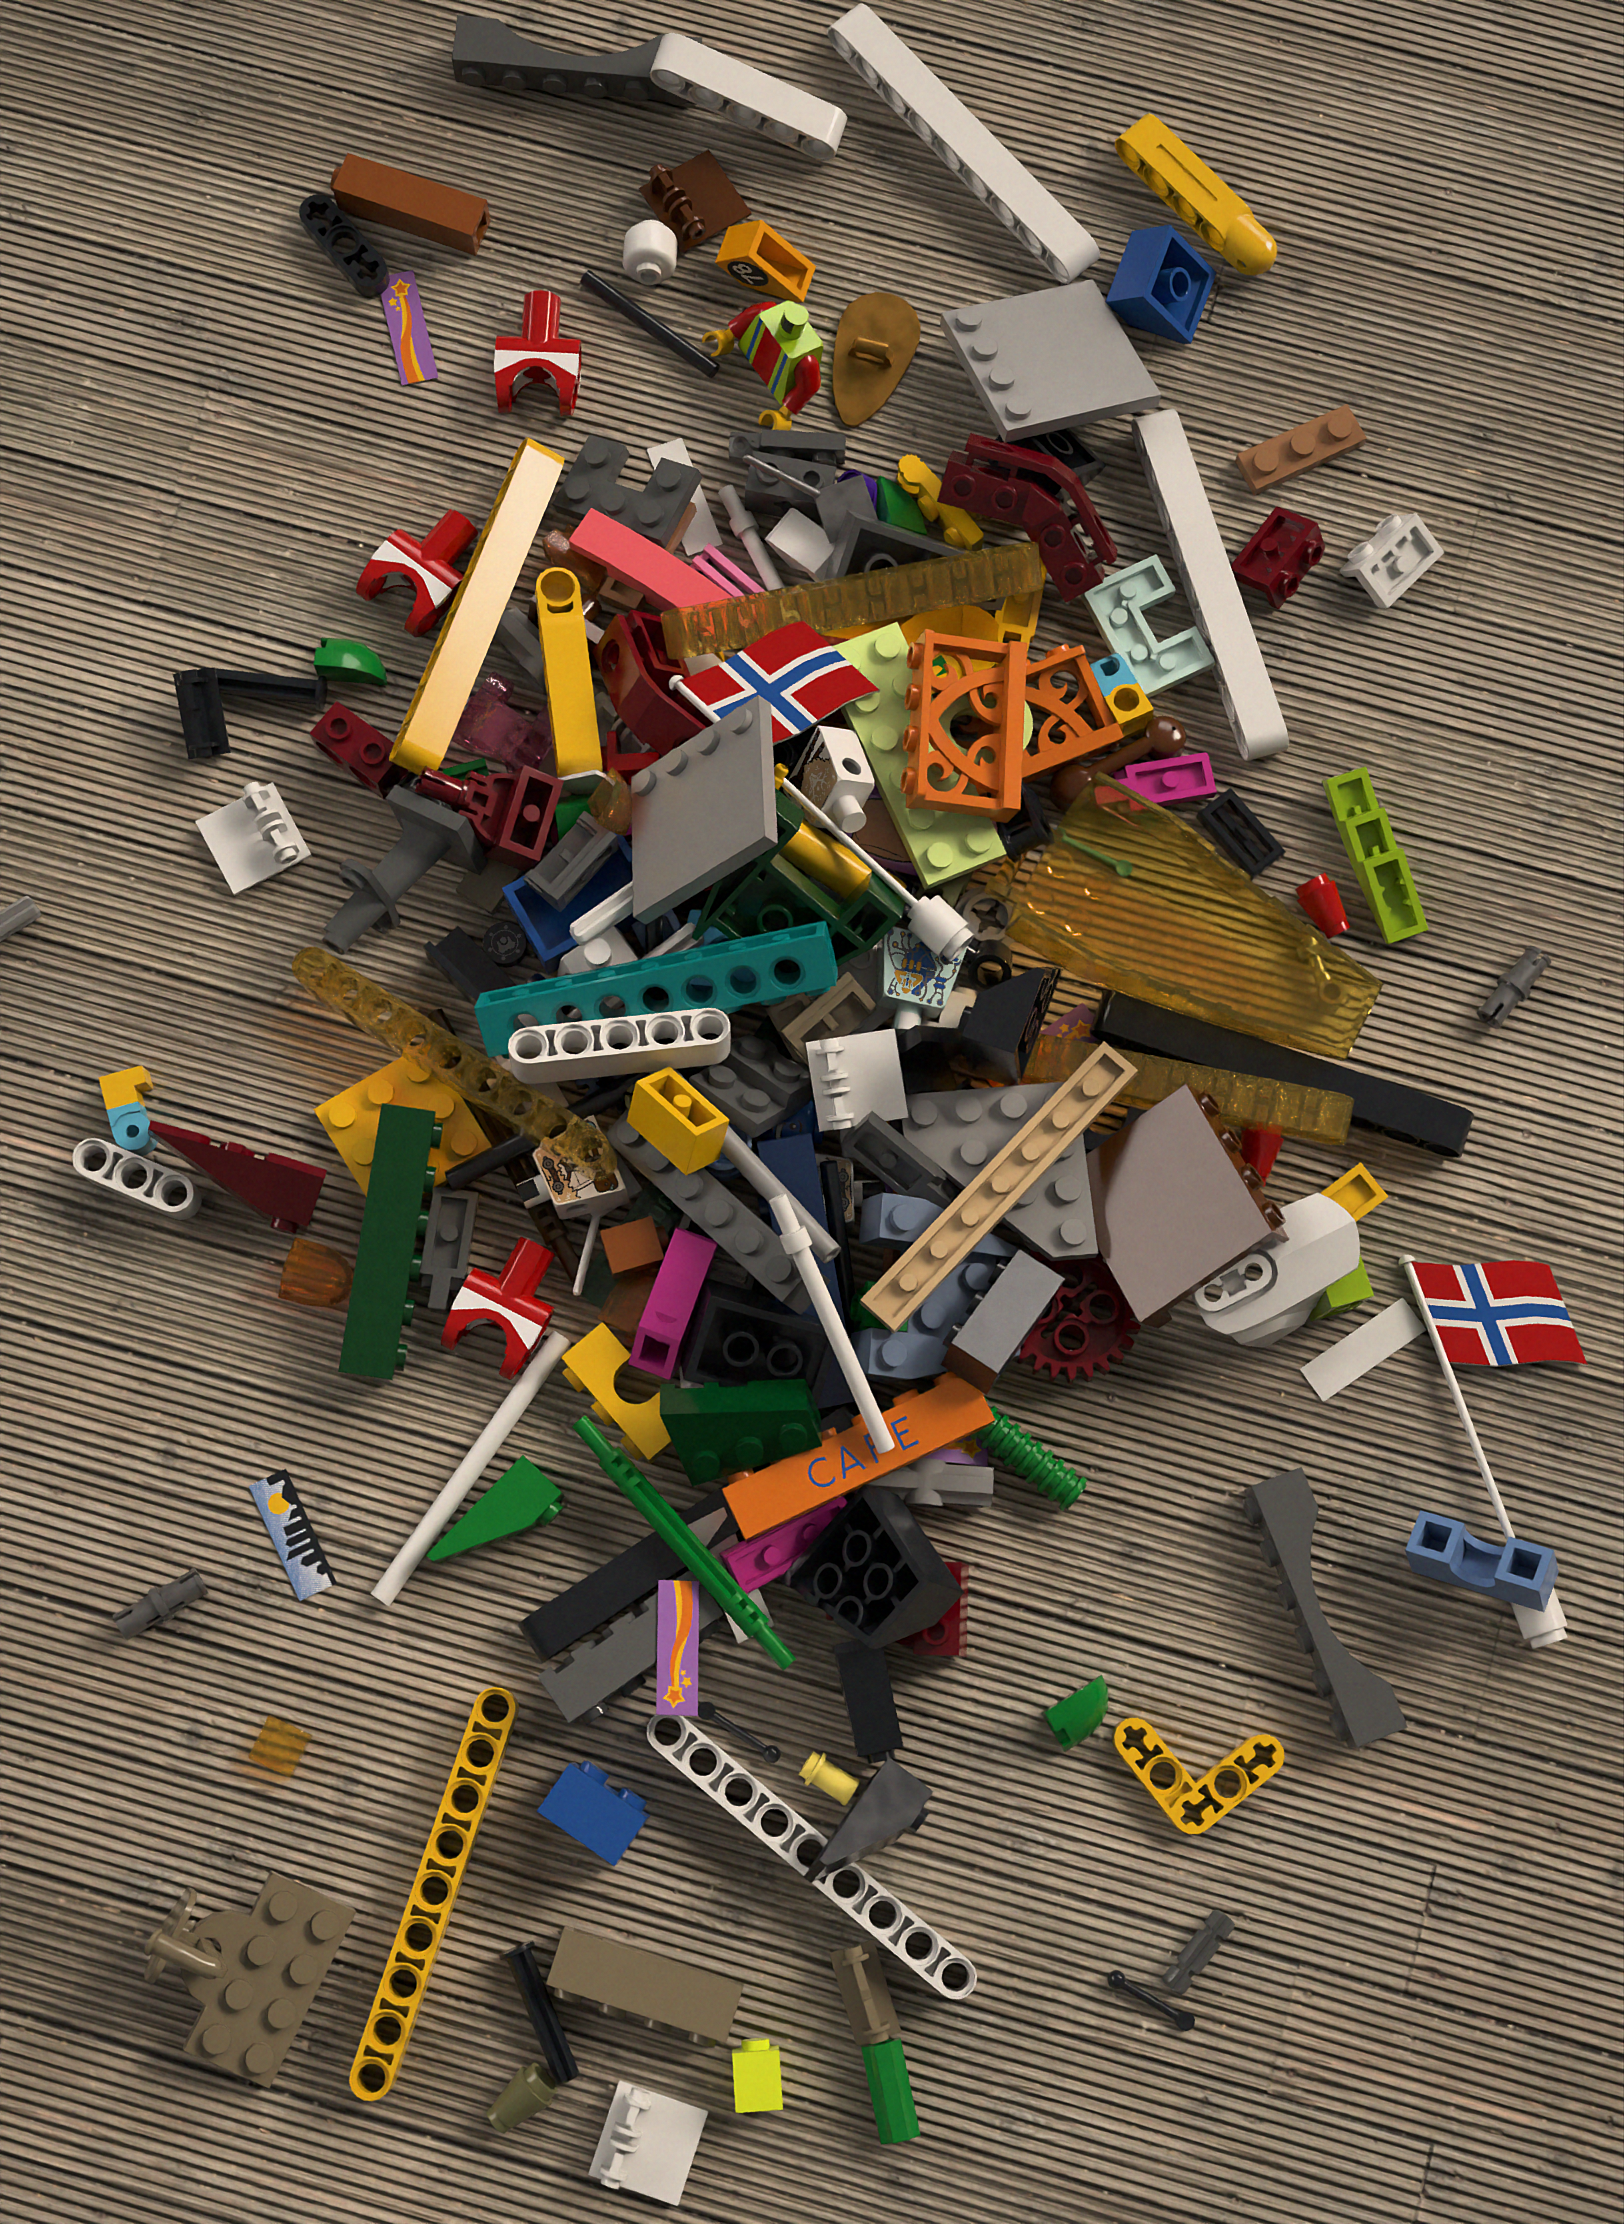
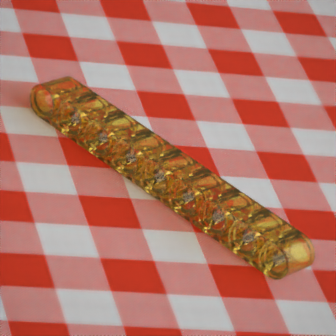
(854, 599)
(464, 1078)
(1243, 1098)

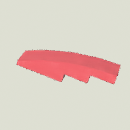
(642, 564)

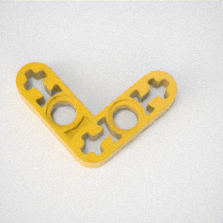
(1184, 1787)

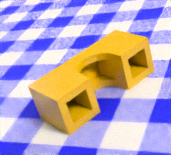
(596, 1366)

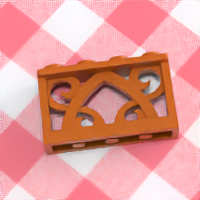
(1006, 685)
(1080, 740)

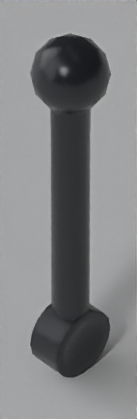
(707, 1711)
(1183, 2019)

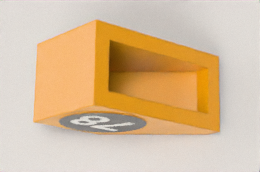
(765, 261)

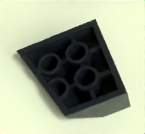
(1006, 1025)
(875, 1571)

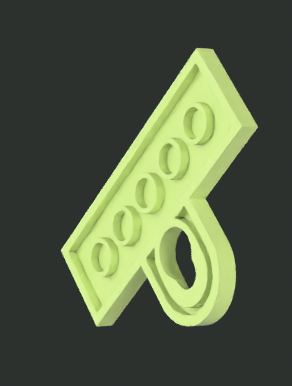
(937, 841)

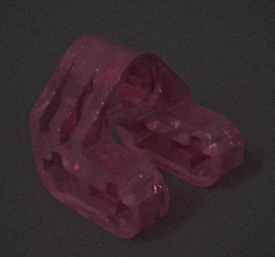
(500, 730)

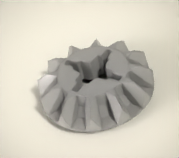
(978, 902)

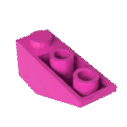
(673, 1304)

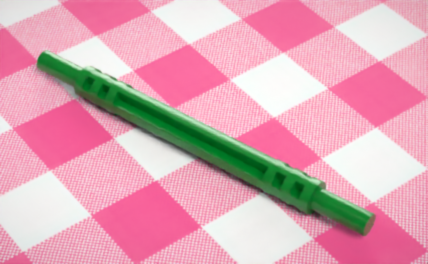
(684, 1542)

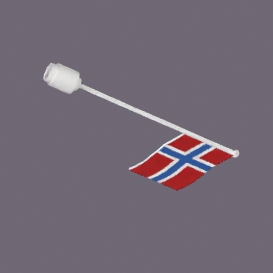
(804, 685)
(1494, 1319)

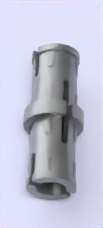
(1513, 987)
(160, 1604)

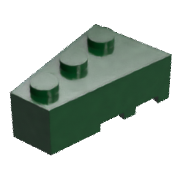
(740, 1426)

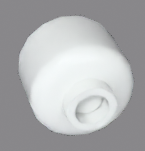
(650, 252)

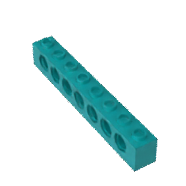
(806, 945)

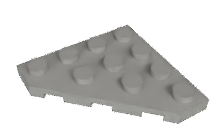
(973, 1125)

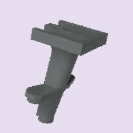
(427, 836)

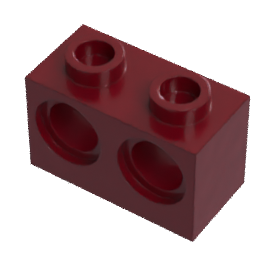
(356, 749)

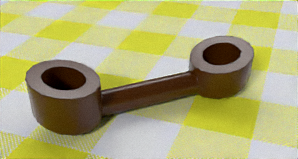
(1161, 740)

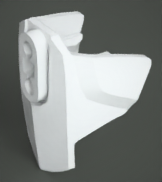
(1294, 1276)

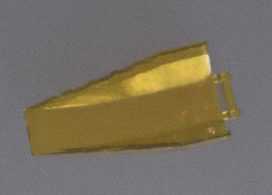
(1167, 920)

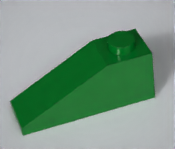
(507, 1509)

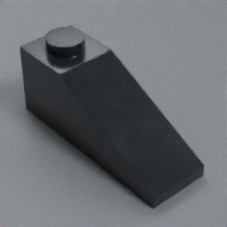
(878, 1817)

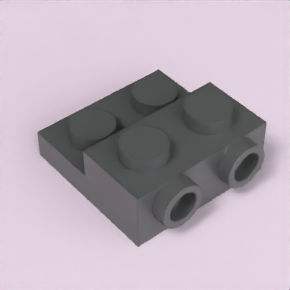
(755, 1085)

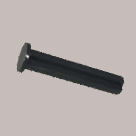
(273, 687)
(541, 2012)

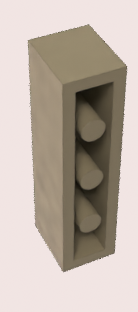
(644, 1984)

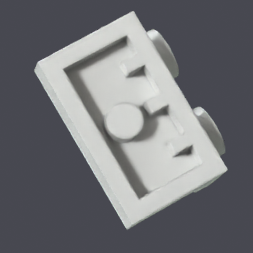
(1393, 558)

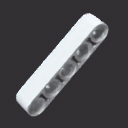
(748, 96)
(602, 1060)

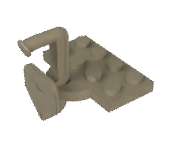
(259, 1978)

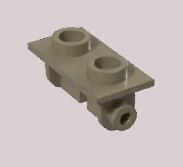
(865, 1993)

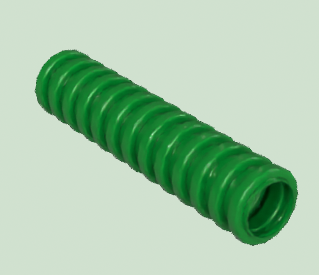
(1031, 1460)

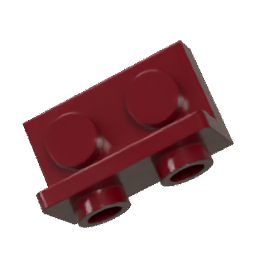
(1279, 555)

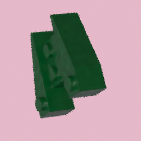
(775, 896)

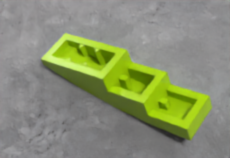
(1375, 856)

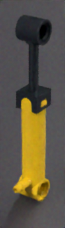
(843, 871)

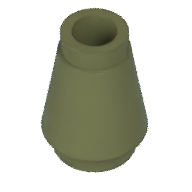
(522, 2098)

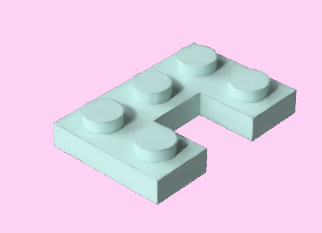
(1118, 616)

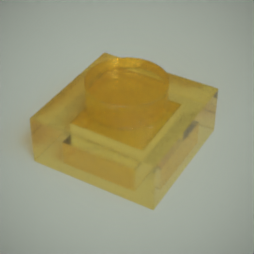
(280, 1746)

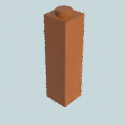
(410, 203)

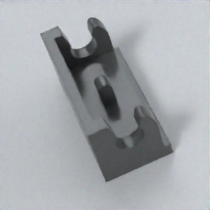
(572, 862)

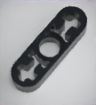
(341, 228)

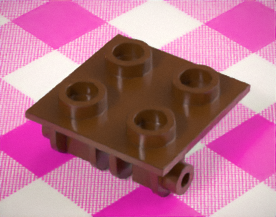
(694, 200)

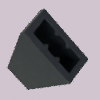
(868, 1700)

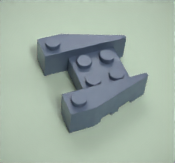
(896, 1224)

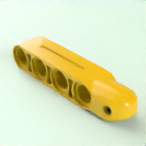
(1196, 195)
(567, 673)

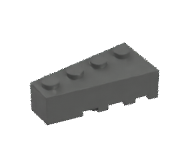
(875, 545)
(617, 1659)

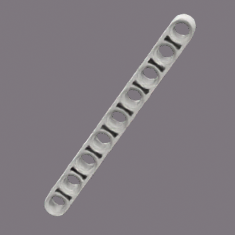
(963, 143)
(1210, 584)
(786, 1845)

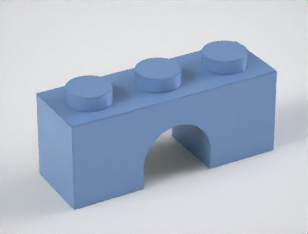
(1514, 1573)

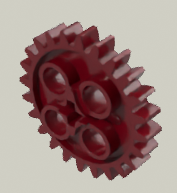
(1097, 1337)

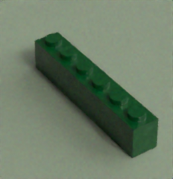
(388, 1242)

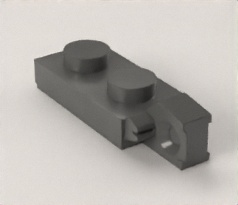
(806, 446)
(898, 1161)
(448, 1245)

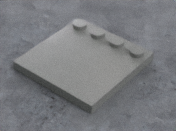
(1049, 360)
(703, 810)

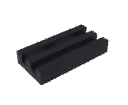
(1228, 844)

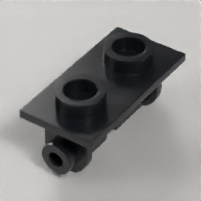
(201, 713)

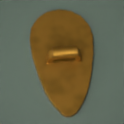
(872, 354)

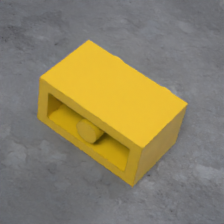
(677, 1120)

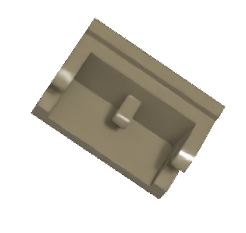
(828, 1015)

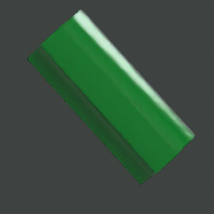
(890, 2091)

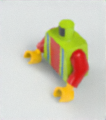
(782, 352)

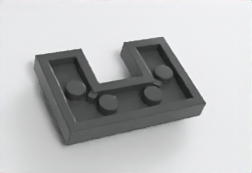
(648, 513)

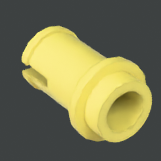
(828, 1777)

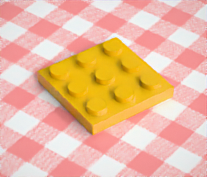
(354, 1118)

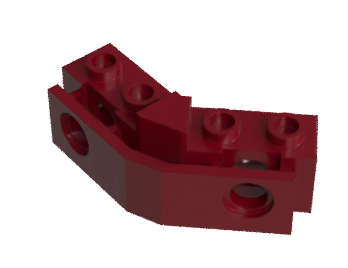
(1025, 502)
(641, 682)

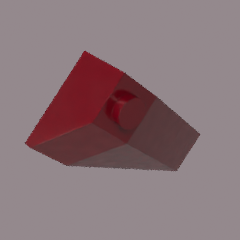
(271, 1187)

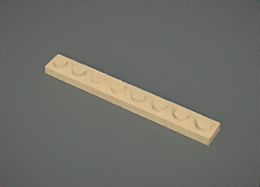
(998, 1187)

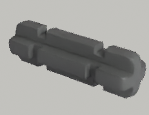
(1198, 1952)

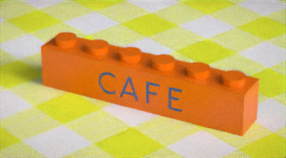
(850, 1459)

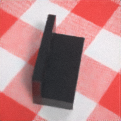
(466, 965)
(925, 1058)

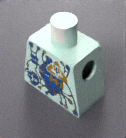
(912, 978)

